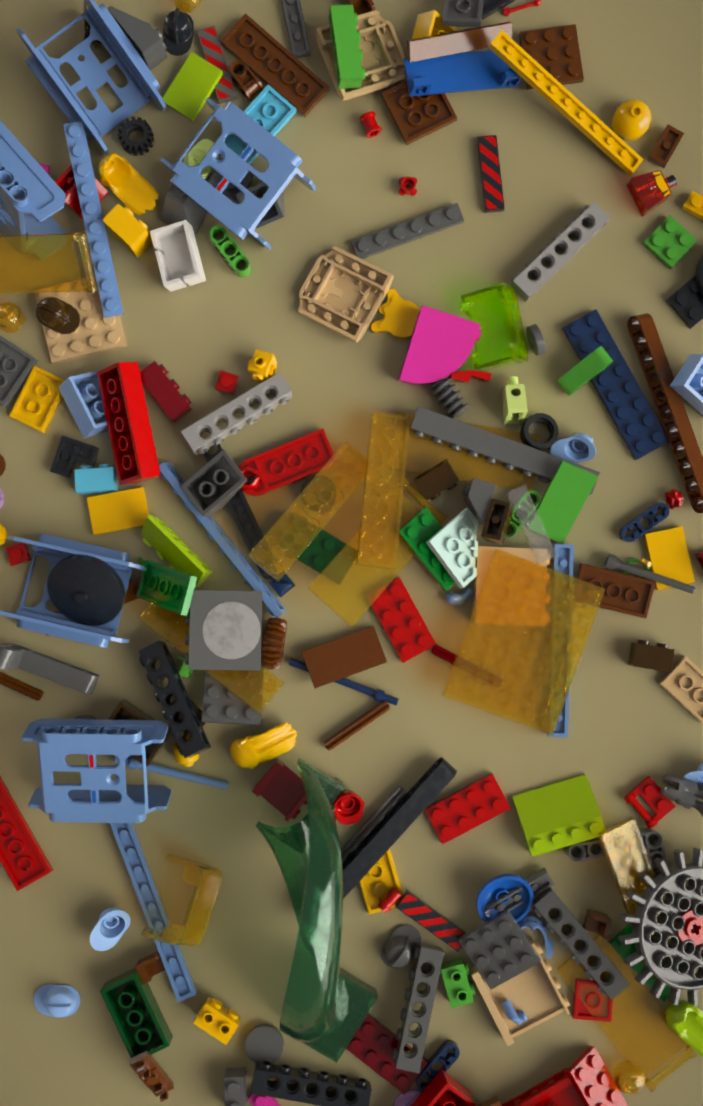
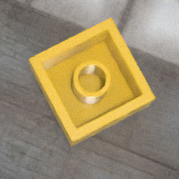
(128, 230)

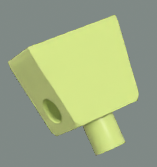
(514, 402)

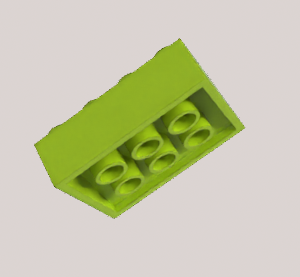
(173, 549)
(558, 815)

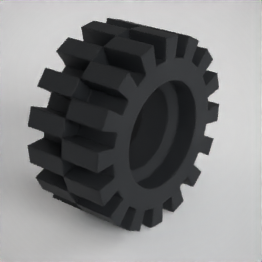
(143, 144)

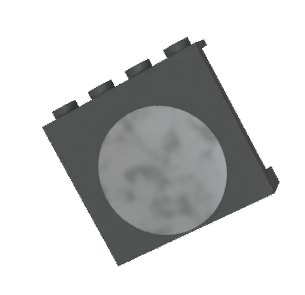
(224, 630)

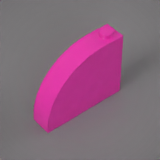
(437, 346)

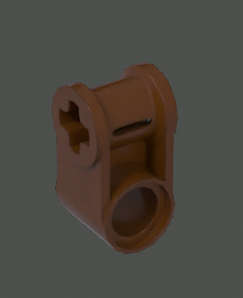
(247, 81)

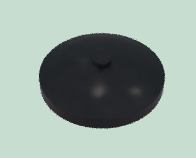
(86, 590)

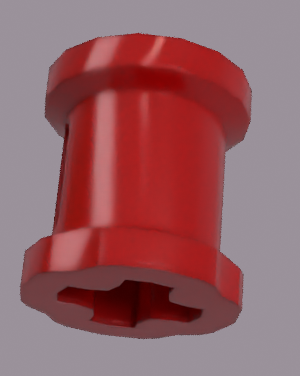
(370, 124)

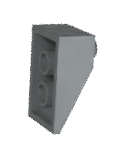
(142, 37)
(214, 484)

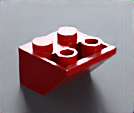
(68, 185)

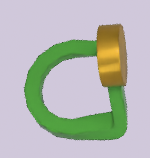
(644, 562)

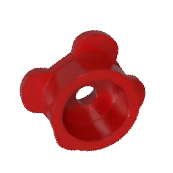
(404, 181)
(673, 498)

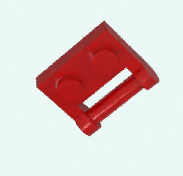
(651, 794)

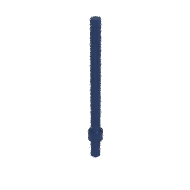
(378, 695)

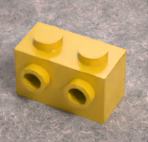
(217, 1020)

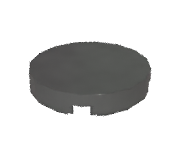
(264, 1043)

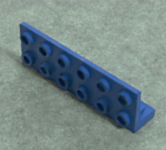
(459, 74)

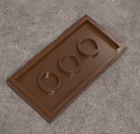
(622, 591)
(344, 657)

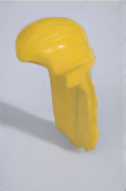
(127, 183)
(258, 749)

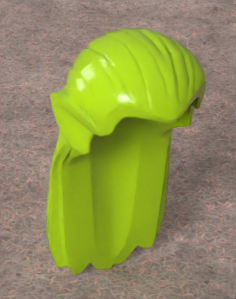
(687, 1023)

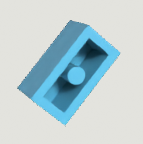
(96, 480)

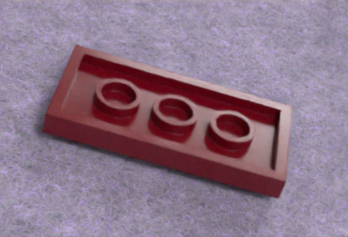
(374, 1047)

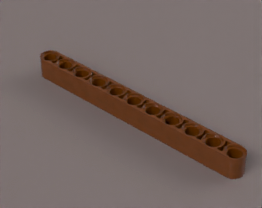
(669, 406)

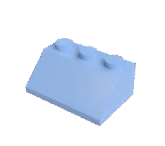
(85, 403)

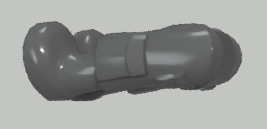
(684, 793)

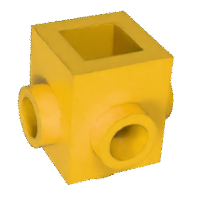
(262, 365)

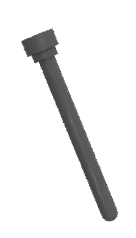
(613, 562)

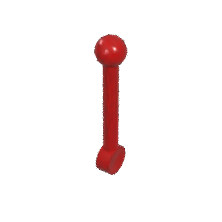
(506, 12)

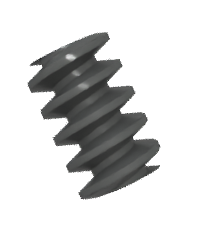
(450, 397)

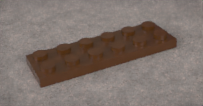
(275, 65)

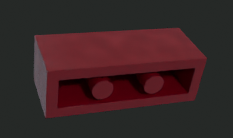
(165, 391)

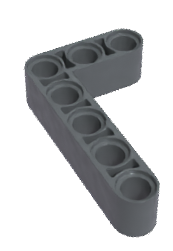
(17, 656)
(652, 848)

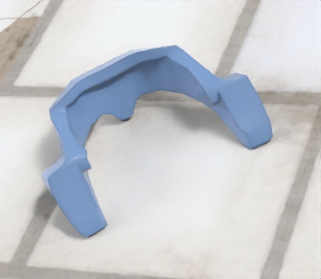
(535, 922)

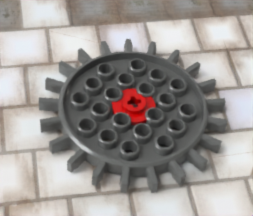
(686, 930)

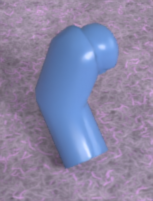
(458, 599)
(512, 1015)

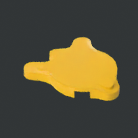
(398, 316)

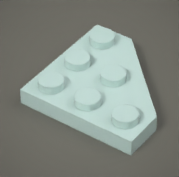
(457, 547)

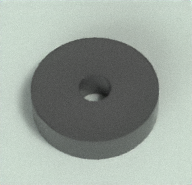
(536, 339)

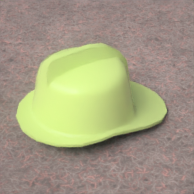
(196, 155)

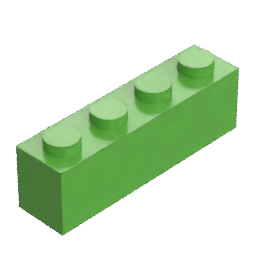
(346, 46)

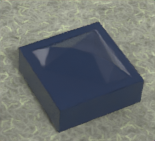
(283, 586)

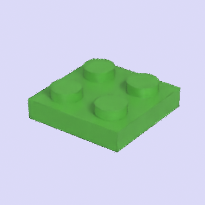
(669, 242)

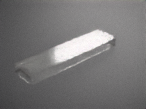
(531, 524)

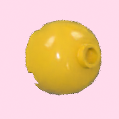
(631, 119)

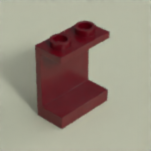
(282, 790)

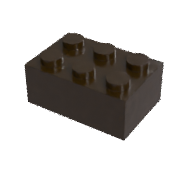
(128, 711)

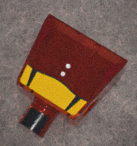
(650, 190)

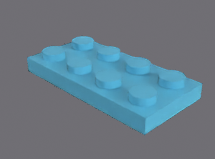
(270, 112)

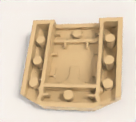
(381, 55)
(347, 301)

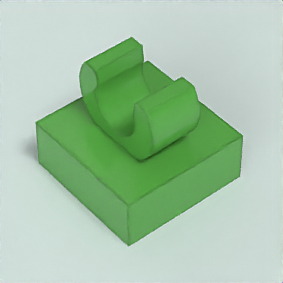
(184, 668)

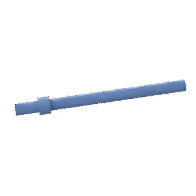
(134, 764)

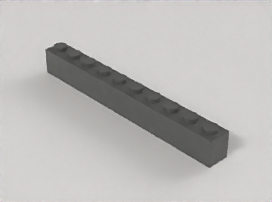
(487, 445)

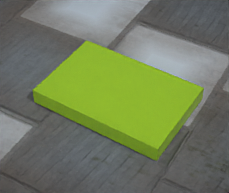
(192, 86)

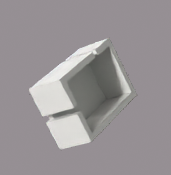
(181, 255)

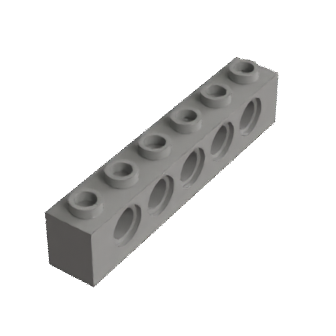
(593, 216)
(241, 404)

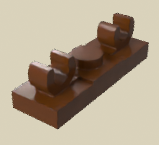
(152, 1074)

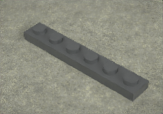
(407, 231)

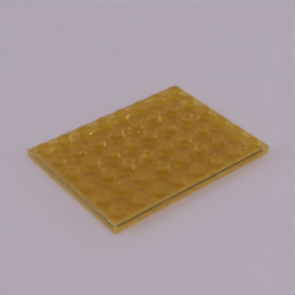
(523, 642)

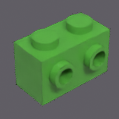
(456, 982)

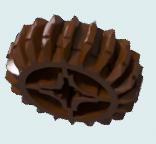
(273, 643)

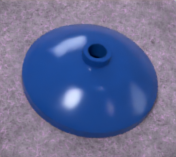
(500, 884)

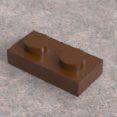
(665, 146)

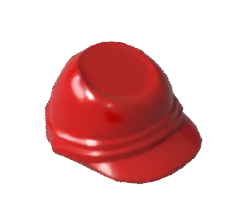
(348, 807)

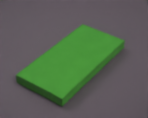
(565, 499)

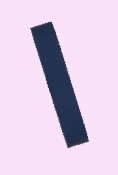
(635, 535)
(442, 1050)

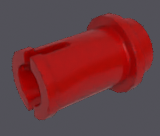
(390, 898)

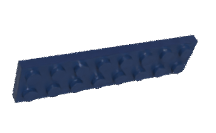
(617, 387)

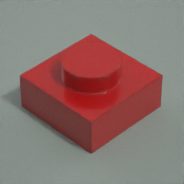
(227, 382)
(18, 554)

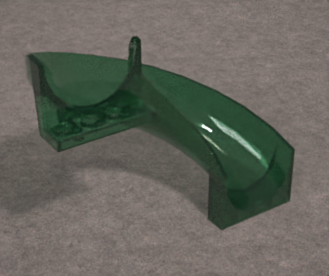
(321, 998)

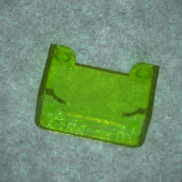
(502, 333)

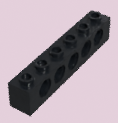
(183, 704)
(301, 1093)

